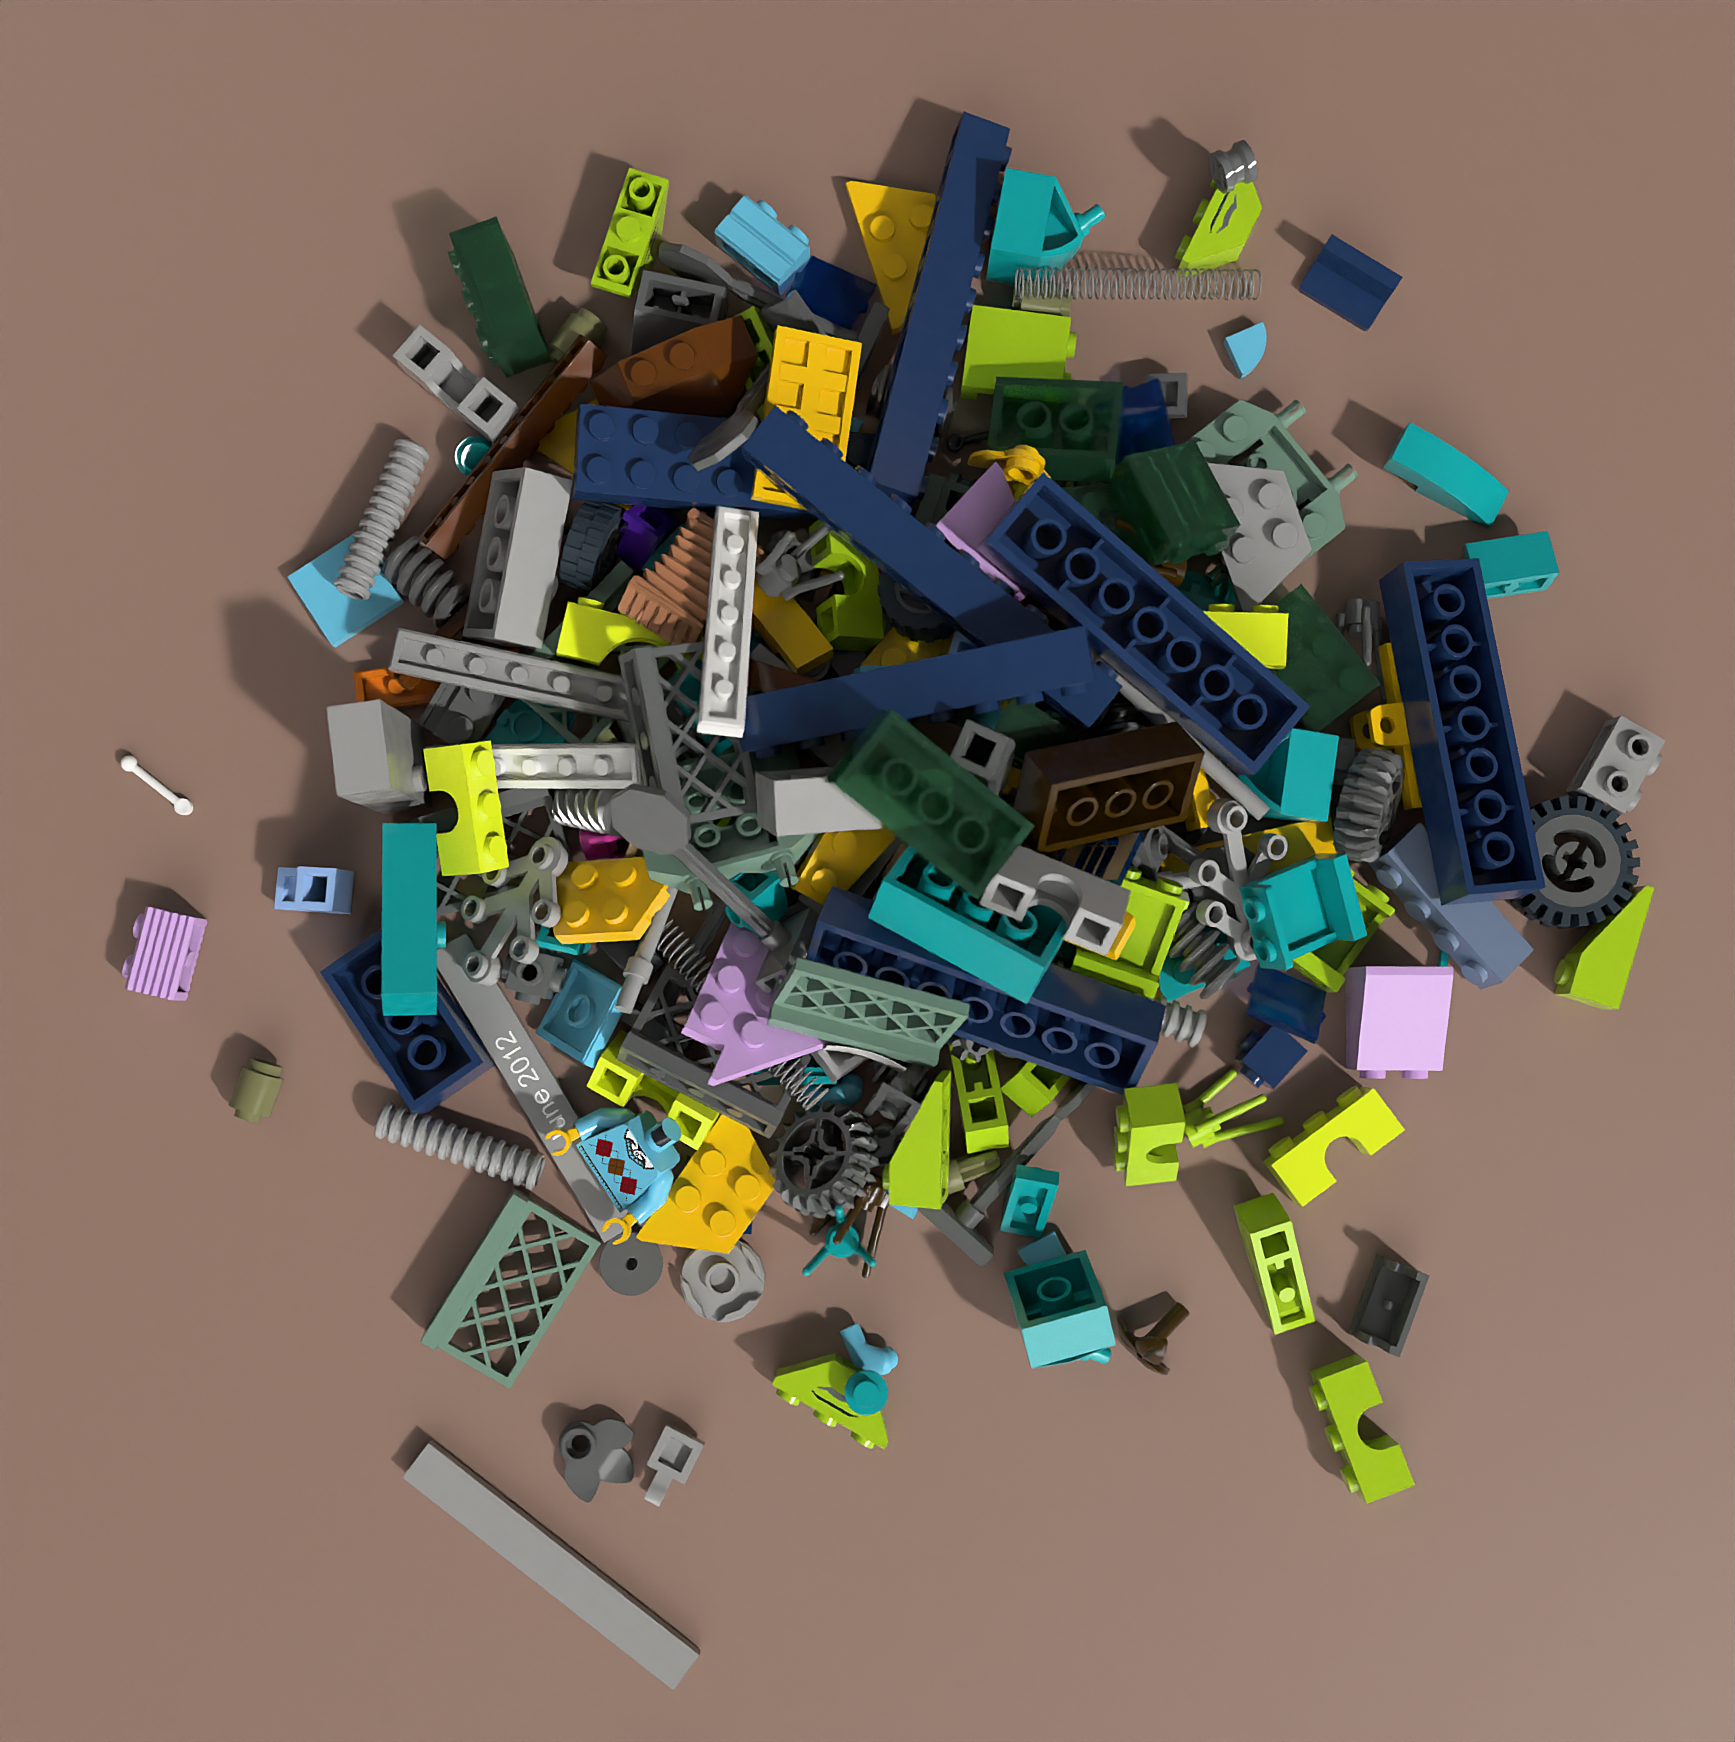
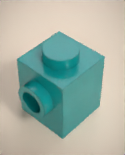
(764, 892)

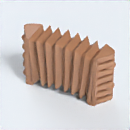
(675, 593)

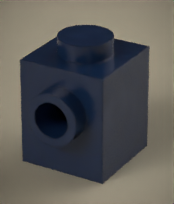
(1268, 1056)

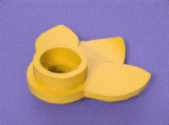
(1018, 464)

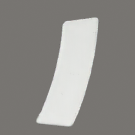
(876, 1057)

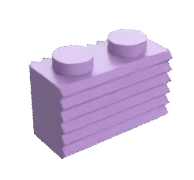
(164, 953)

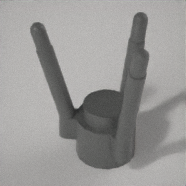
(781, 572)
(1363, 623)

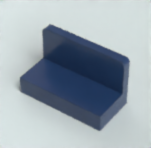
(1349, 283)

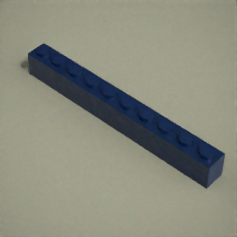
(937, 307)
(908, 550)

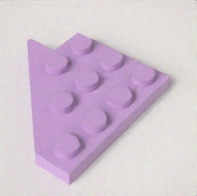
(735, 1011)

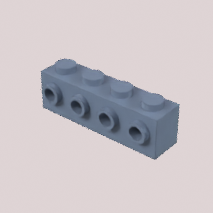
(1470, 933)

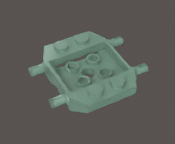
(1246, 424)
(735, 848)

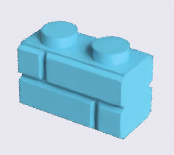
(763, 243)

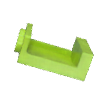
(1014, 346)
(1157, 914)
(1330, 962)

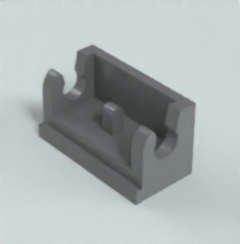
(1388, 1305)

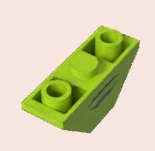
(1221, 230)
(632, 234)
(822, 1387)

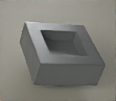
(1175, 392)

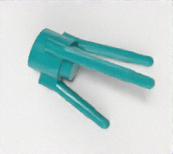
(848, 1245)

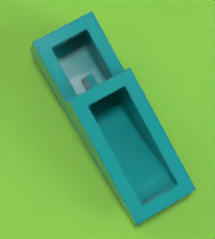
(1446, 475)

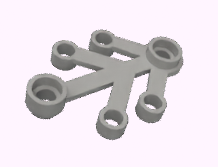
(1218, 819)
(541, 866)

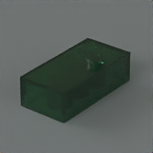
(929, 803)

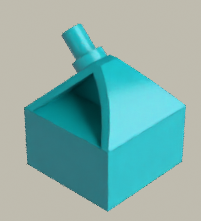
(1035, 227)
(1297, 777)
(1061, 1311)

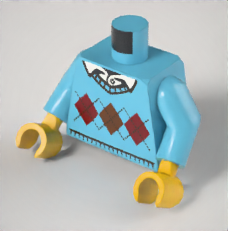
(629, 1158)

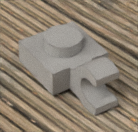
(672, 1459)

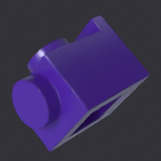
(643, 533)

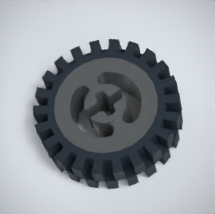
(1601, 866)

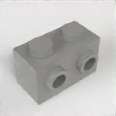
(1617, 765)

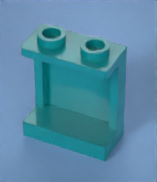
(1302, 909)

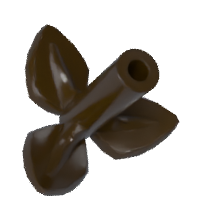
(1153, 1346)

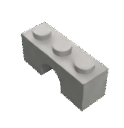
(454, 385)
(1086, 902)

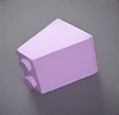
(976, 516)
(1396, 1019)

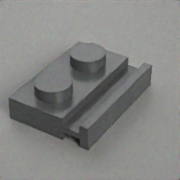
(460, 713)

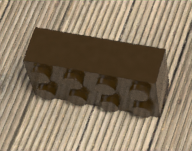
(1107, 786)

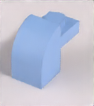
(314, 889)

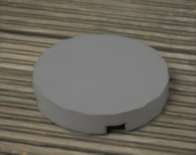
(723, 1284)

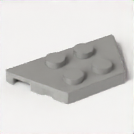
(1269, 534)

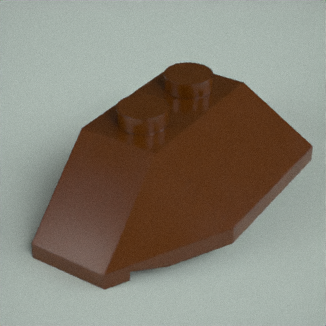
(688, 374)

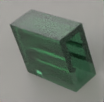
(1174, 503)

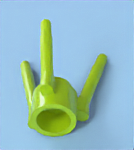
(1202, 1123)

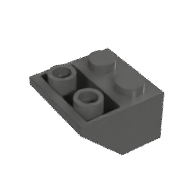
(673, 306)

